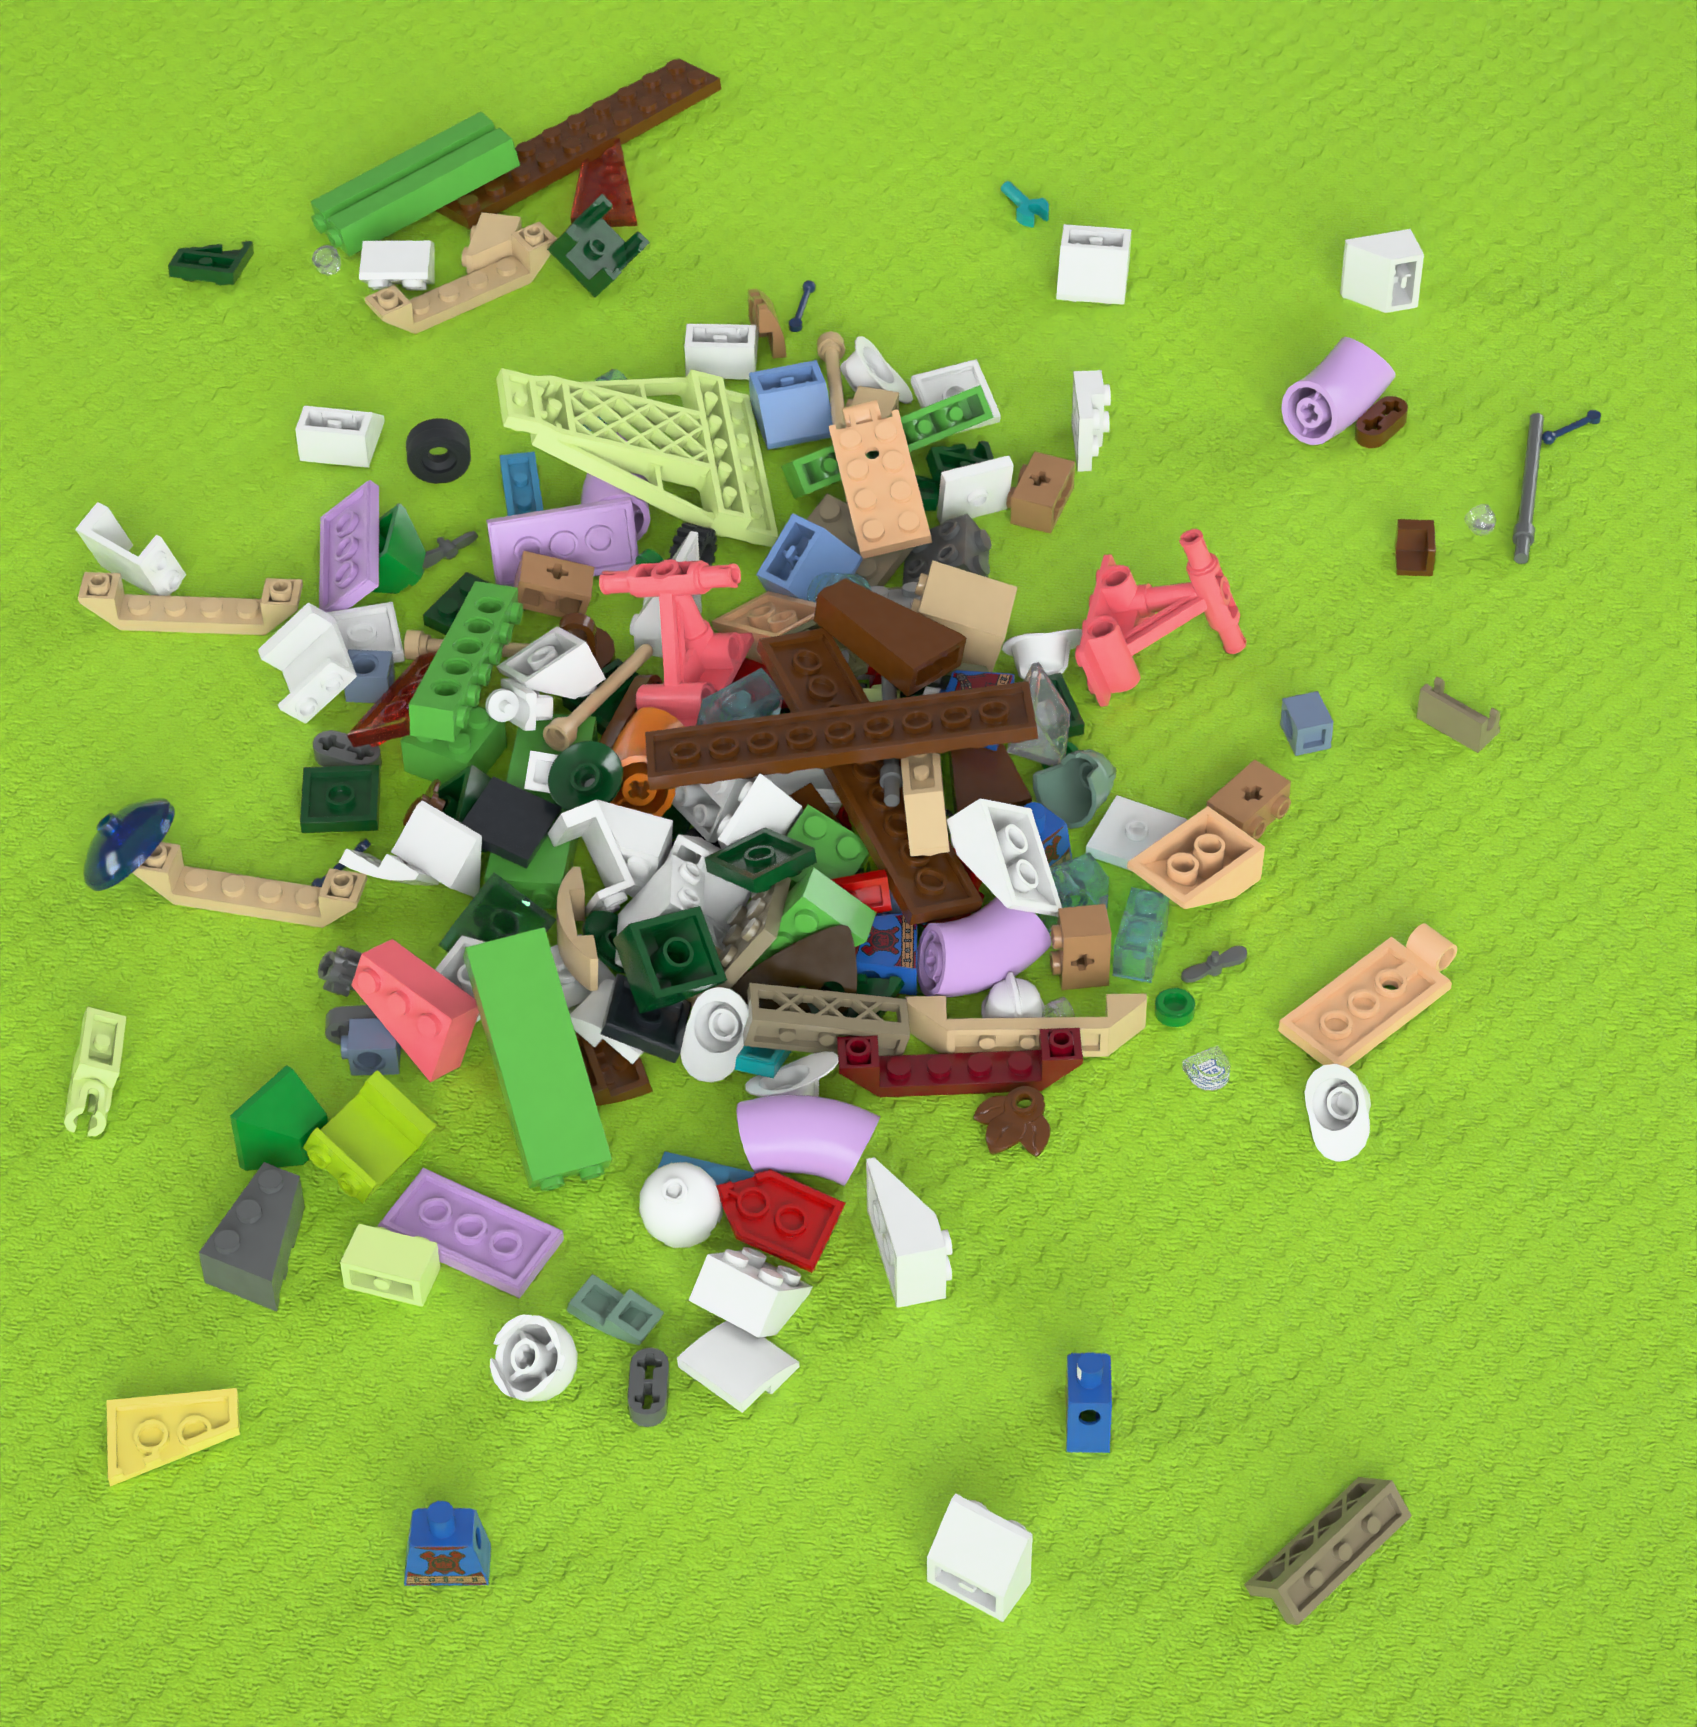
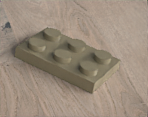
(835, 518)
(752, 930)

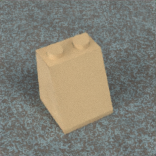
(968, 605)

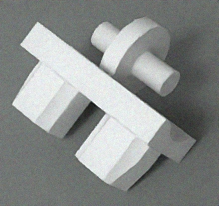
(519, 705)

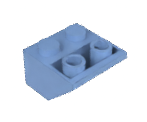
(791, 404)
(801, 555)

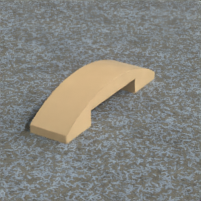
(576, 951)

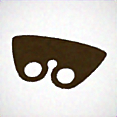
(808, 963)

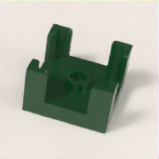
(594, 249)

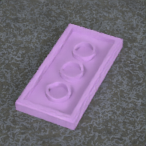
(587, 534)
(349, 549)
(474, 1232)

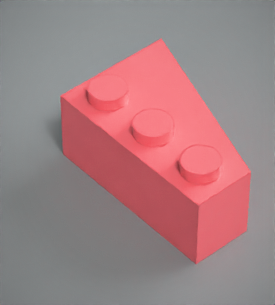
(417, 1007)

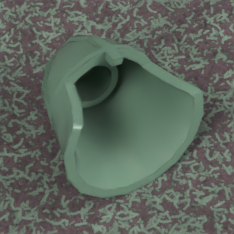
(1075, 786)

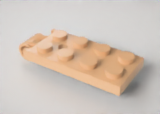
(881, 490)
(1356, 1009)

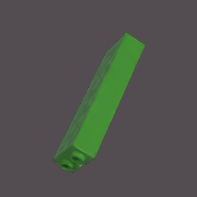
(414, 183)
(550, 864)
(537, 1059)

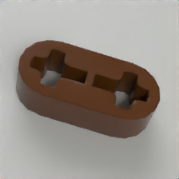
(1373, 418)

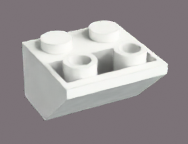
(397, 263)
(1093, 264)
(1383, 271)
(721, 349)
(338, 436)
(709, 803)
(760, 807)
(719, 895)
(749, 1291)
(980, 1557)

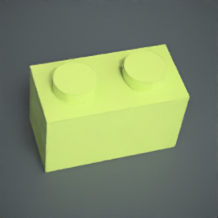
(390, 1264)

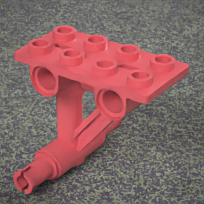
(1125, 620)
(693, 655)

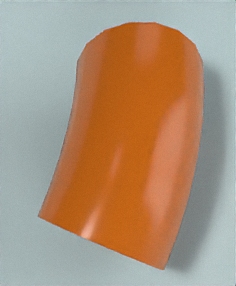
(632, 753)

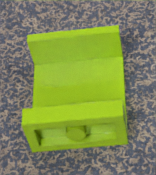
(369, 1138)

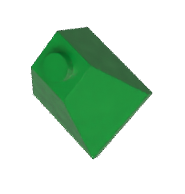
(399, 552)
(276, 1123)

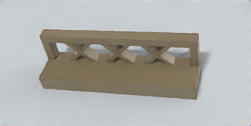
(807, 1032)
(1330, 1548)

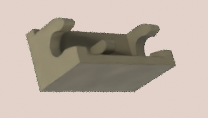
(1456, 718)

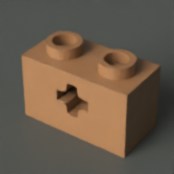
(1041, 492)
(553, 585)
(1253, 799)
(1081, 947)

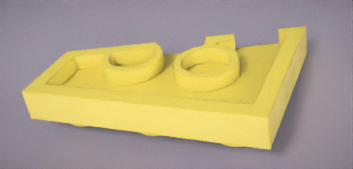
(165, 1428)

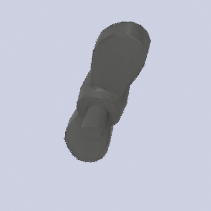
(448, 548)
(1215, 963)

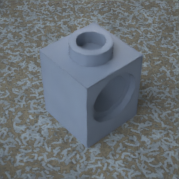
(374, 675)
(1306, 723)
(370, 1048)

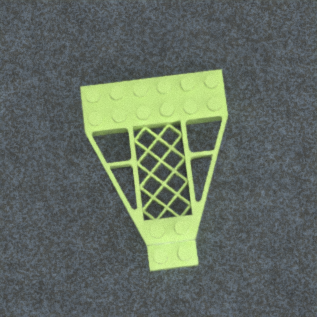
(711, 426)

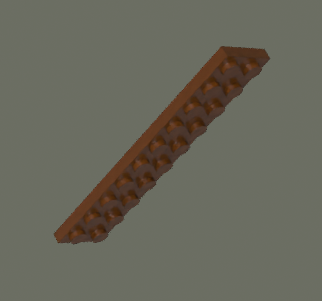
(586, 135)
(817, 676)
(840, 735)

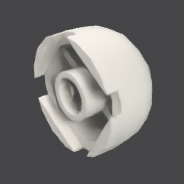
(680, 1205)
(533, 1358)

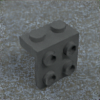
(955, 544)

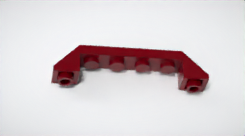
(959, 1072)

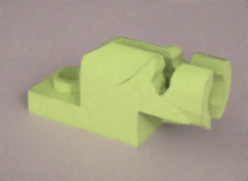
(95, 1068)

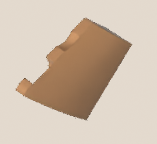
(763, 315)

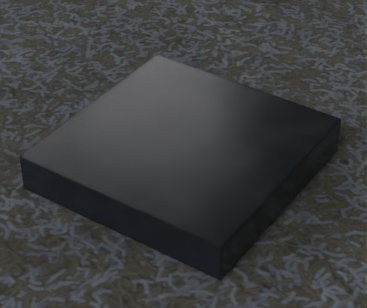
(511, 821)
(654, 1032)

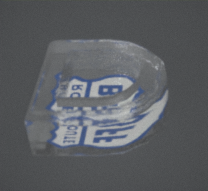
(1208, 1069)

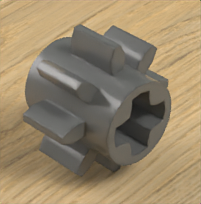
(339, 970)

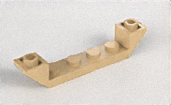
(469, 291)
(105, 597)
(924, 804)
(249, 894)
(1099, 1035)

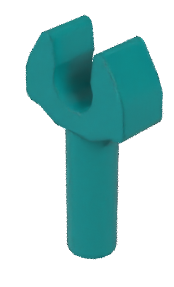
(1026, 207)

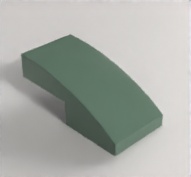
(618, 1315)

